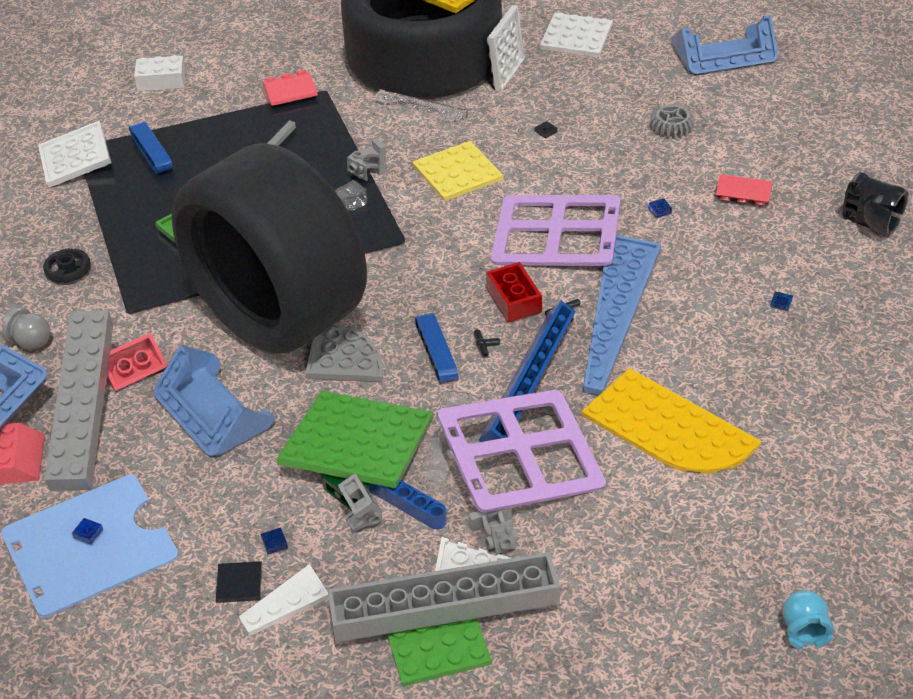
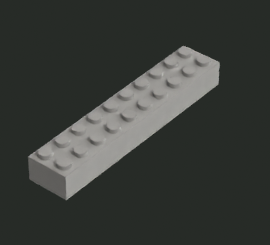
(79, 401)
(443, 596)

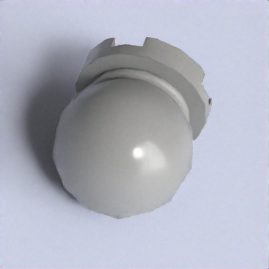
(25, 329)

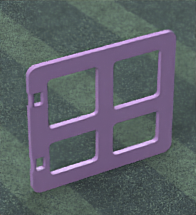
(555, 227)
(521, 445)

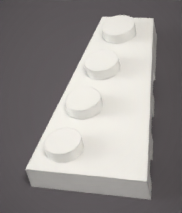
(459, 555)
(289, 599)

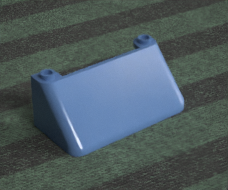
(755, 49)
(18, 382)
(205, 405)

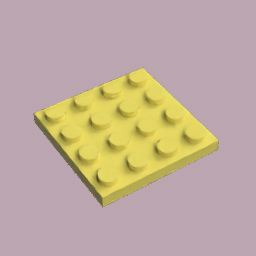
(457, 170)

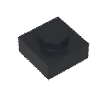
(546, 129)

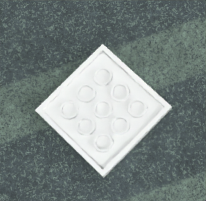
(576, 34)
(506, 48)
(74, 154)

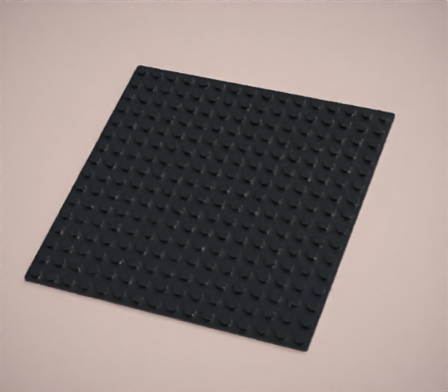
(134, 197)

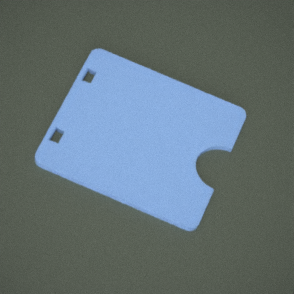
(75, 570)

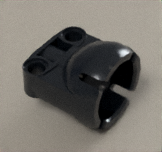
(872, 203)

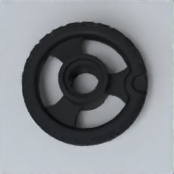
(67, 265)

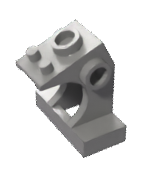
(375, 159)
(366, 509)
(499, 533)

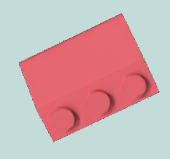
(289, 87)
(744, 189)
(134, 362)
(20, 453)

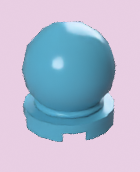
(807, 620)

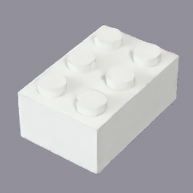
(159, 73)

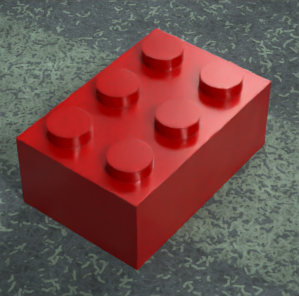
(514, 291)

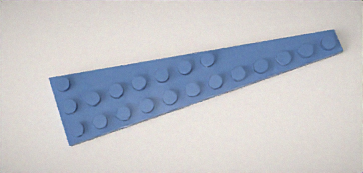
(617, 303)

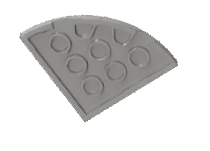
(343, 356)

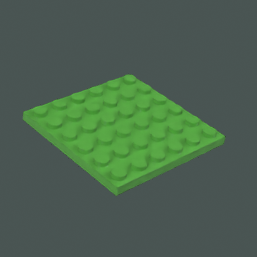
(356, 436)

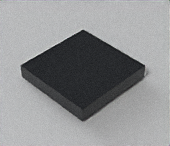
(239, 582)

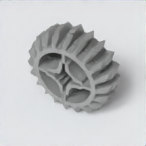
(672, 121)

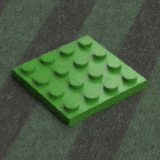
(438, 651)

